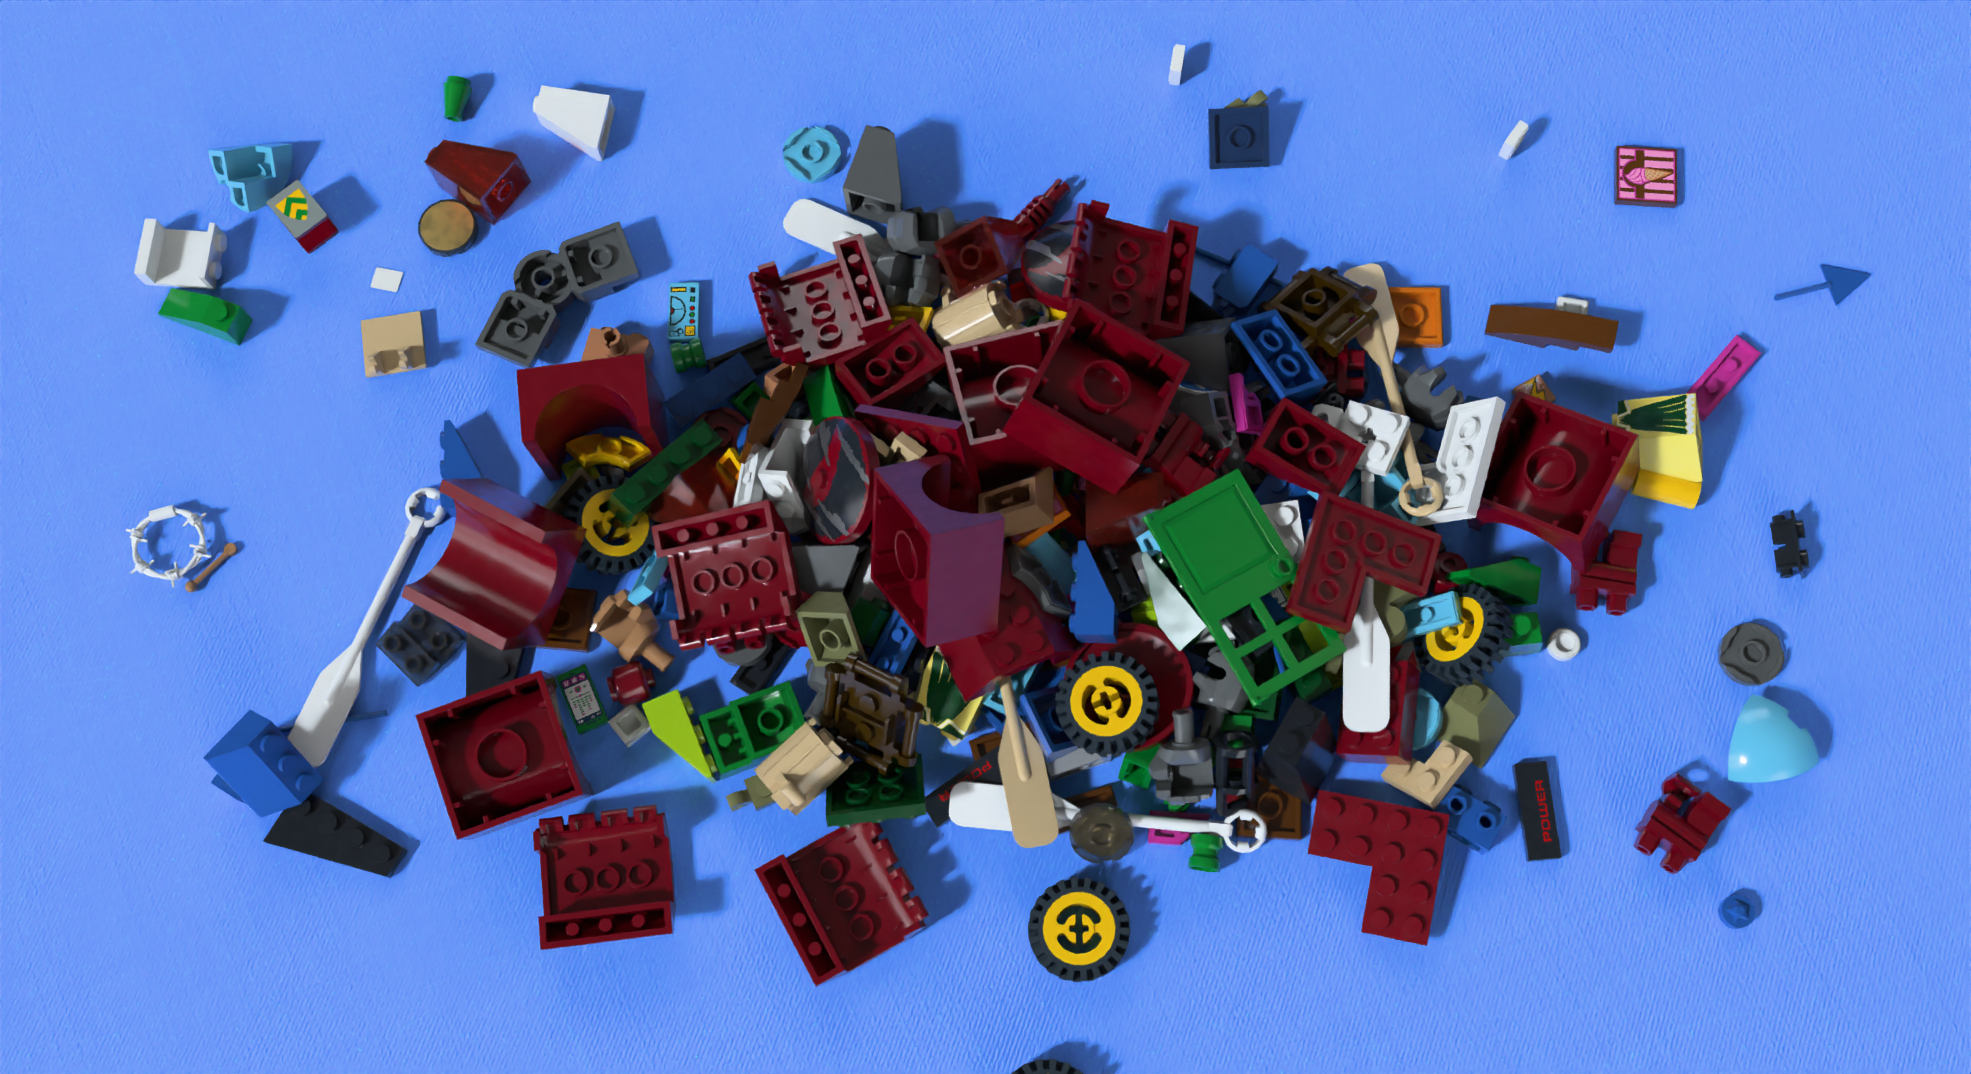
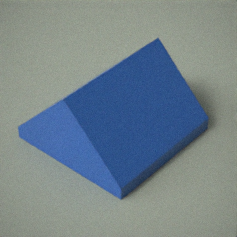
(1041, 715)

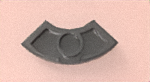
(1029, 570)

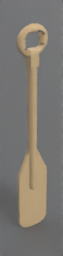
(1380, 344)
(1025, 778)

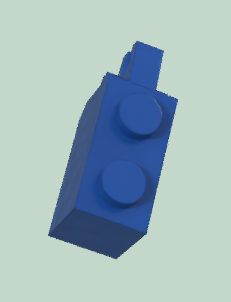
(1244, 282)

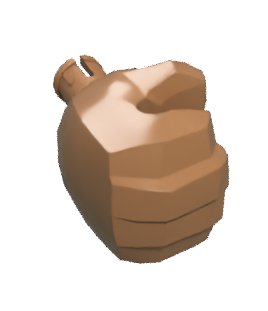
(631, 630)

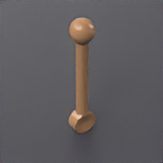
(229, 550)

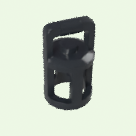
(1235, 780)

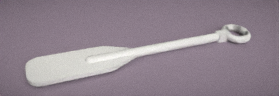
(822, 226)
(1368, 651)
(341, 679)
(986, 808)

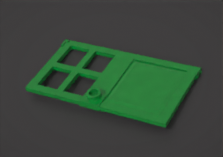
(1230, 559)

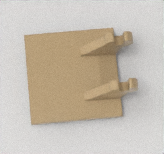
(393, 344)

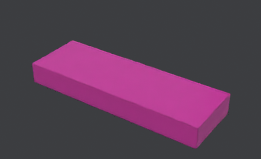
(1723, 375)

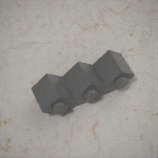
(1215, 418)

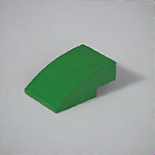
(751, 728)

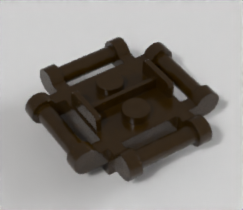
(1321, 308)
(873, 709)

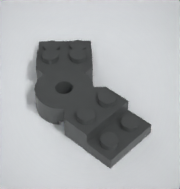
(583, 270)

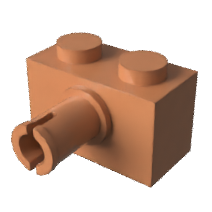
(610, 343)

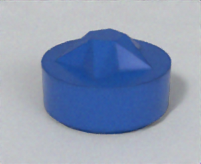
(1736, 911)

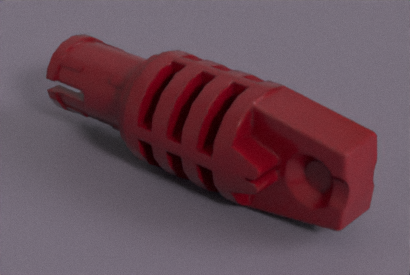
(1040, 209)

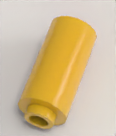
(1666, 489)

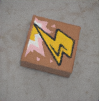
(1535, 387)

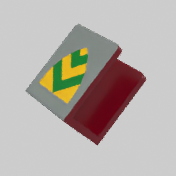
(302, 216)

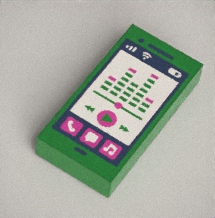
(582, 699)

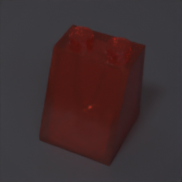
(478, 176)
(980, 252)
(695, 492)
(1119, 517)

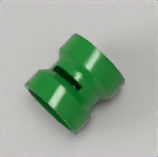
(688, 355)
(1205, 852)

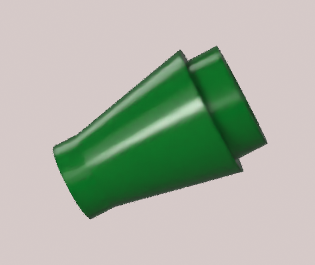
(456, 96)

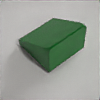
(746, 399)

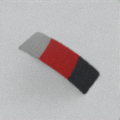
(1018, 291)

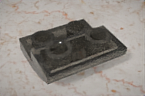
(420, 644)

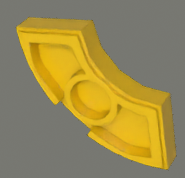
(620, 452)

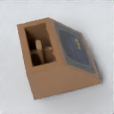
(1022, 501)

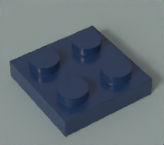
(1238, 137)

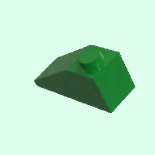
(207, 314)
(1511, 580)

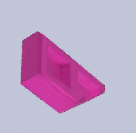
(1245, 406)
(1171, 837)

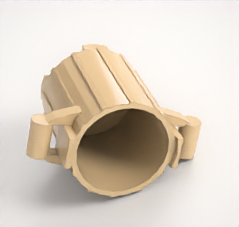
(974, 315)
(802, 767)

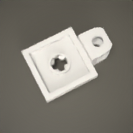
(1362, 419)

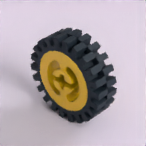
(596, 554)
(1475, 643)
(1118, 733)
(1112, 929)

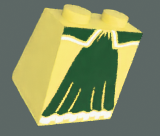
(1667, 434)
(944, 703)

